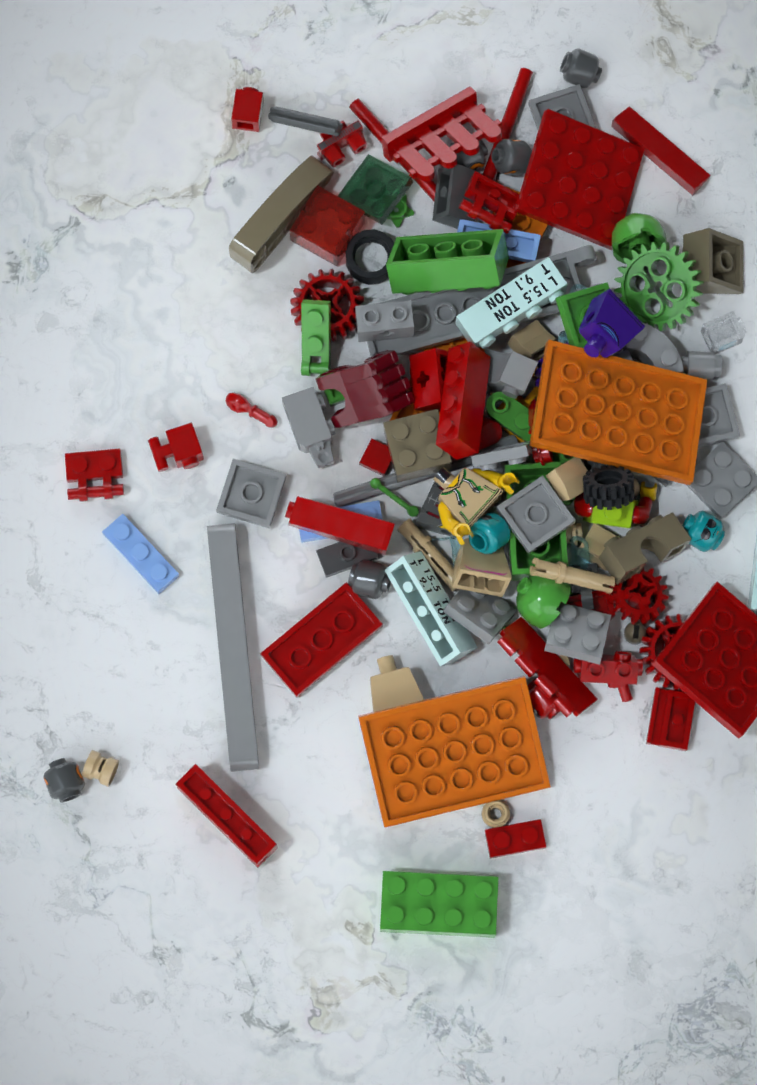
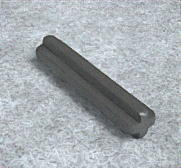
(305, 121)

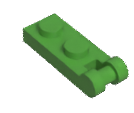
(315, 336)

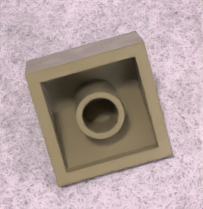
(718, 259)

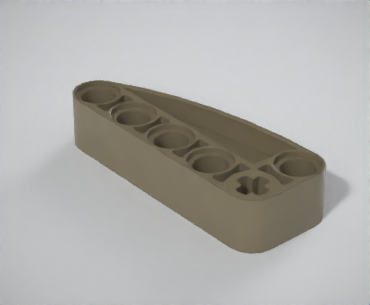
(277, 214)

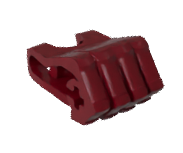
(368, 389)

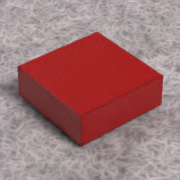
(376, 457)

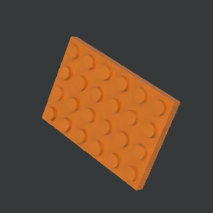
(618, 413)
(454, 751)

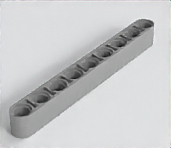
(232, 647)

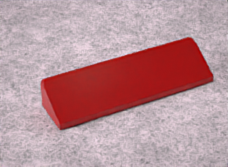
(660, 150)

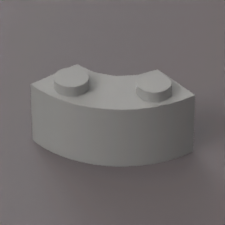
(655, 349)
(509, 373)

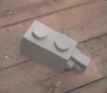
(309, 425)

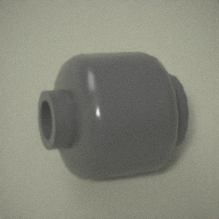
(580, 68)
(369, 579)

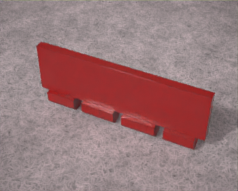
(553, 673)

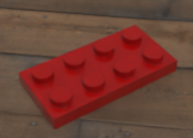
(321, 639)

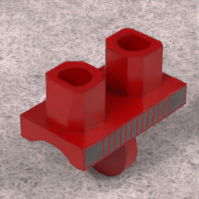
(331, 145)

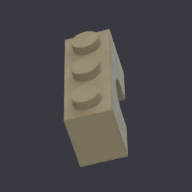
(661, 536)

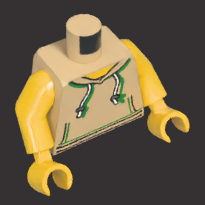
(469, 497)

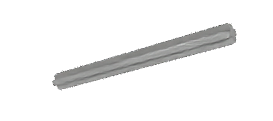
(365, 491)

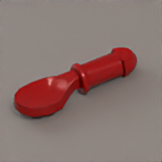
(240, 404)

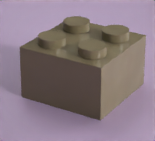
(414, 446)

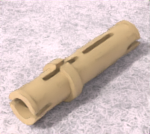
(432, 554)
(570, 575)

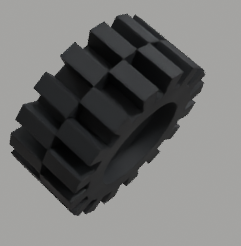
(608, 487)

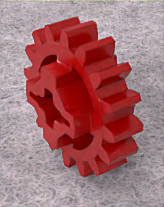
(636, 597)

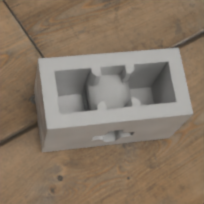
(384, 321)

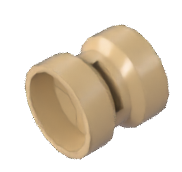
(100, 768)

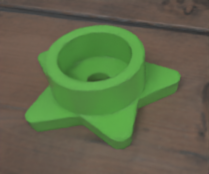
(404, 211)

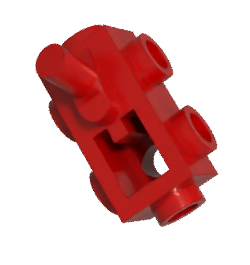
(615, 670)

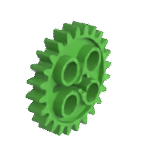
(677, 271)

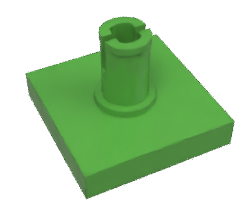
(573, 309)

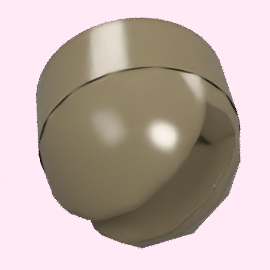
(629, 630)

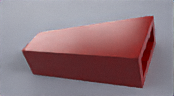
(340, 525)

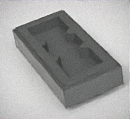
(341, 557)

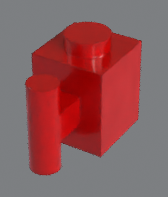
(182, 445)

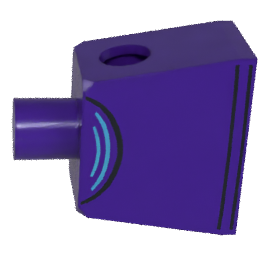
(608, 325)

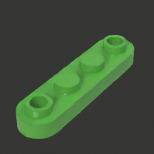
(514, 418)

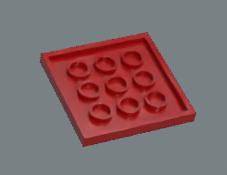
(579, 178)
(716, 659)

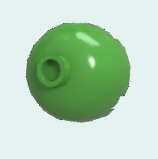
(635, 231)
(539, 599)

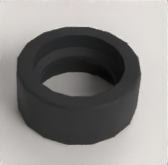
(359, 239)

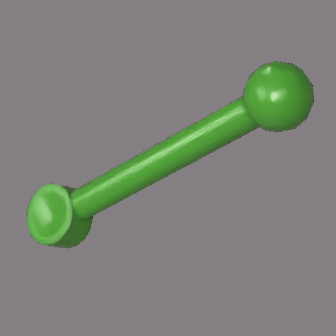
(411, 510)

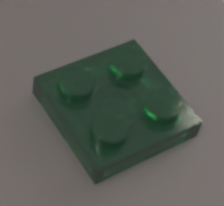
(376, 188)

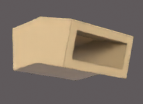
(531, 341)
(568, 479)
(596, 539)

